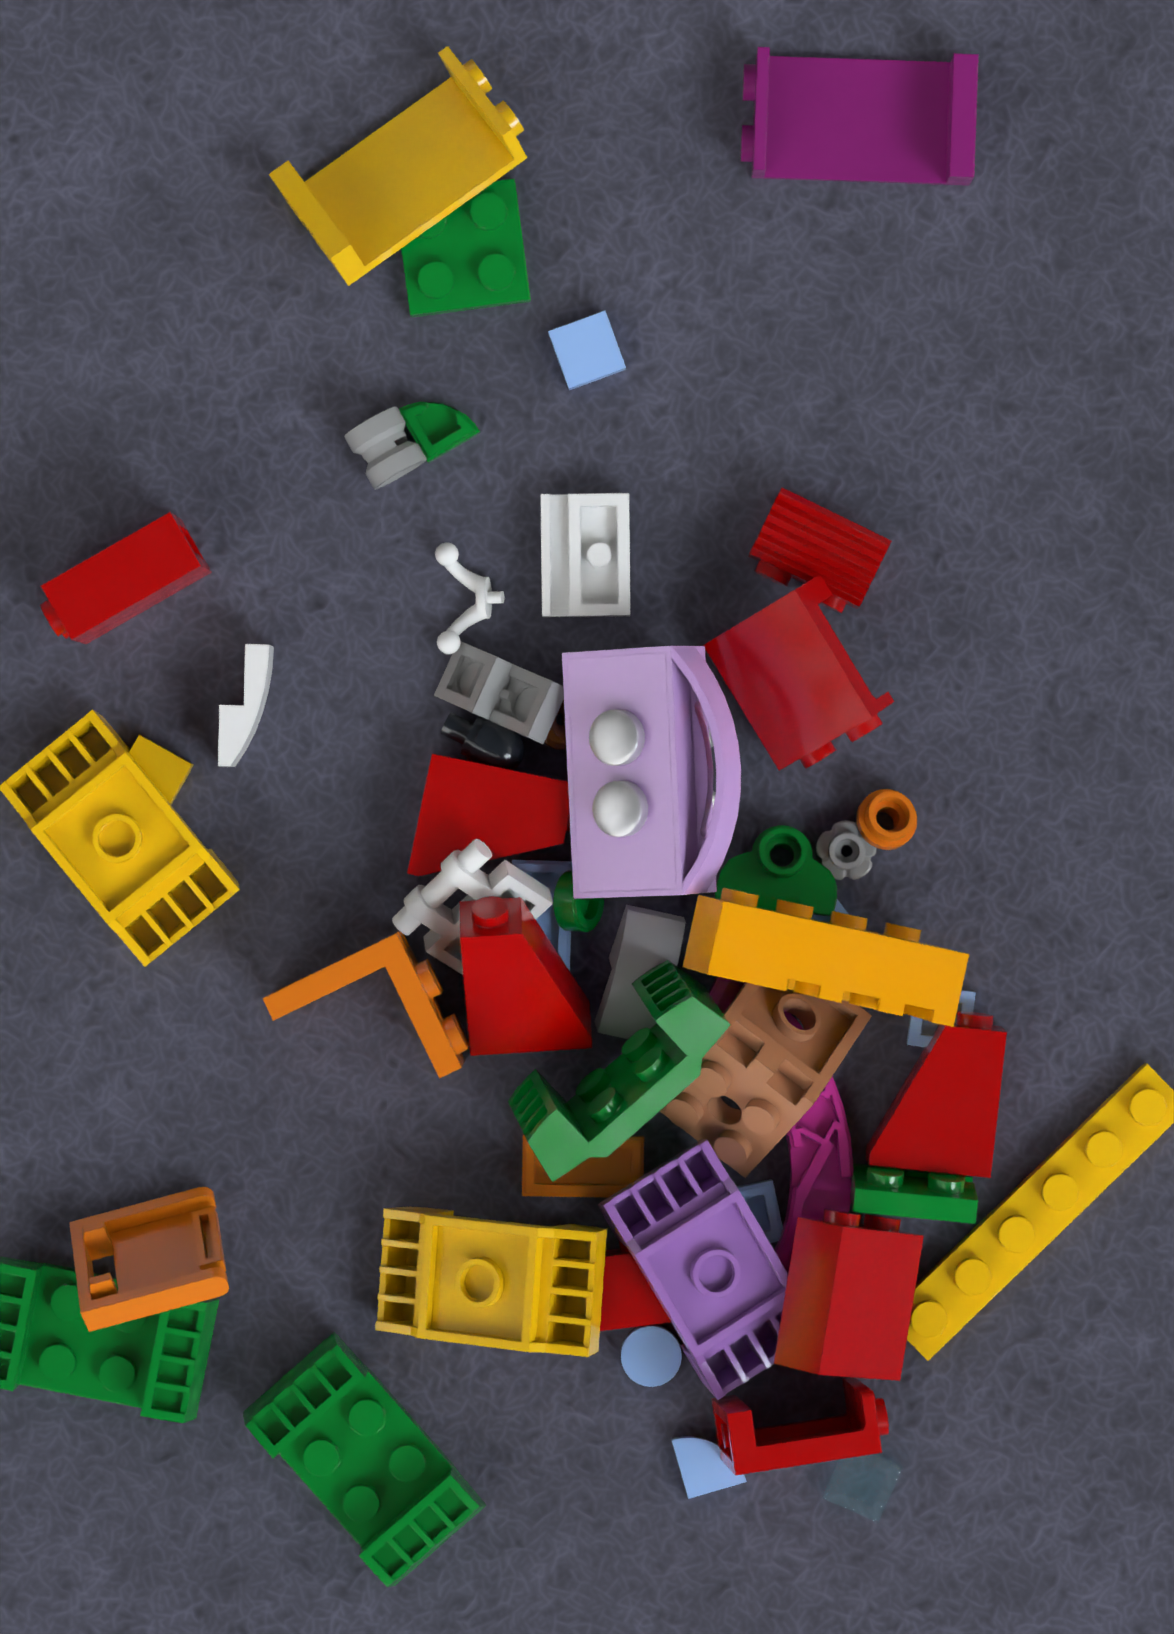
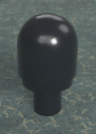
(485, 741)

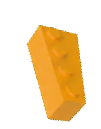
(825, 958)

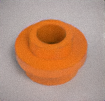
(900, 810)

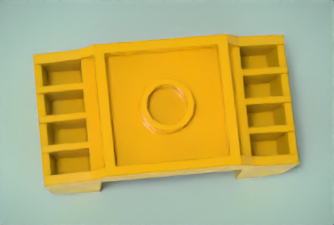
(119, 838)
(491, 1282)

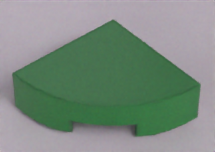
(437, 427)

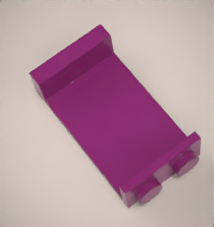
(861, 119)

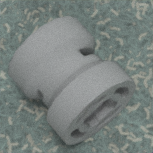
(385, 447)

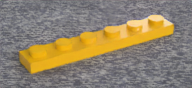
(1039, 1209)

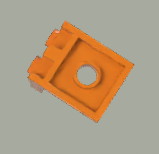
(414, 982)

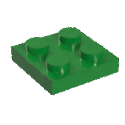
(469, 257)

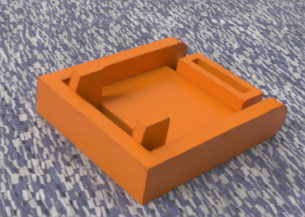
(163, 1258)

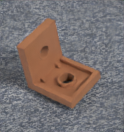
(765, 1069)

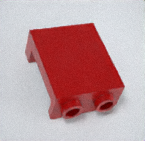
(796, 678)
(802, 1442)

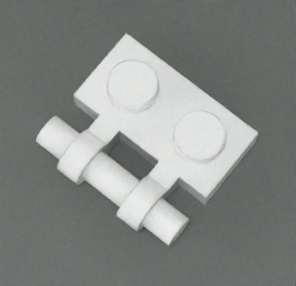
(463, 872)

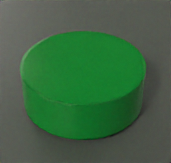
(572, 913)

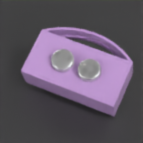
(644, 771)

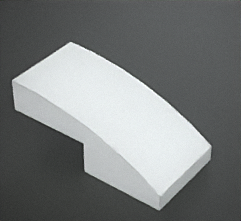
(240, 722)

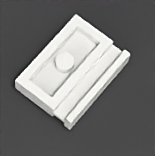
(585, 555)

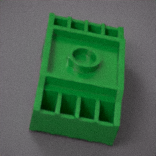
(634, 1087)
(138, 1363)
(363, 1459)

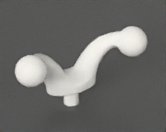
(449, 640)

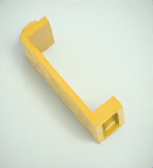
(406, 172)

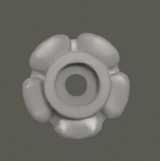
(830, 846)

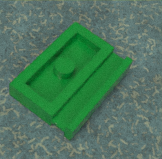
(913, 1194)

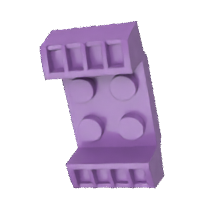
(704, 1264)

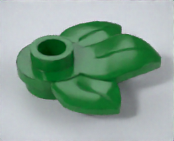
(799, 882)

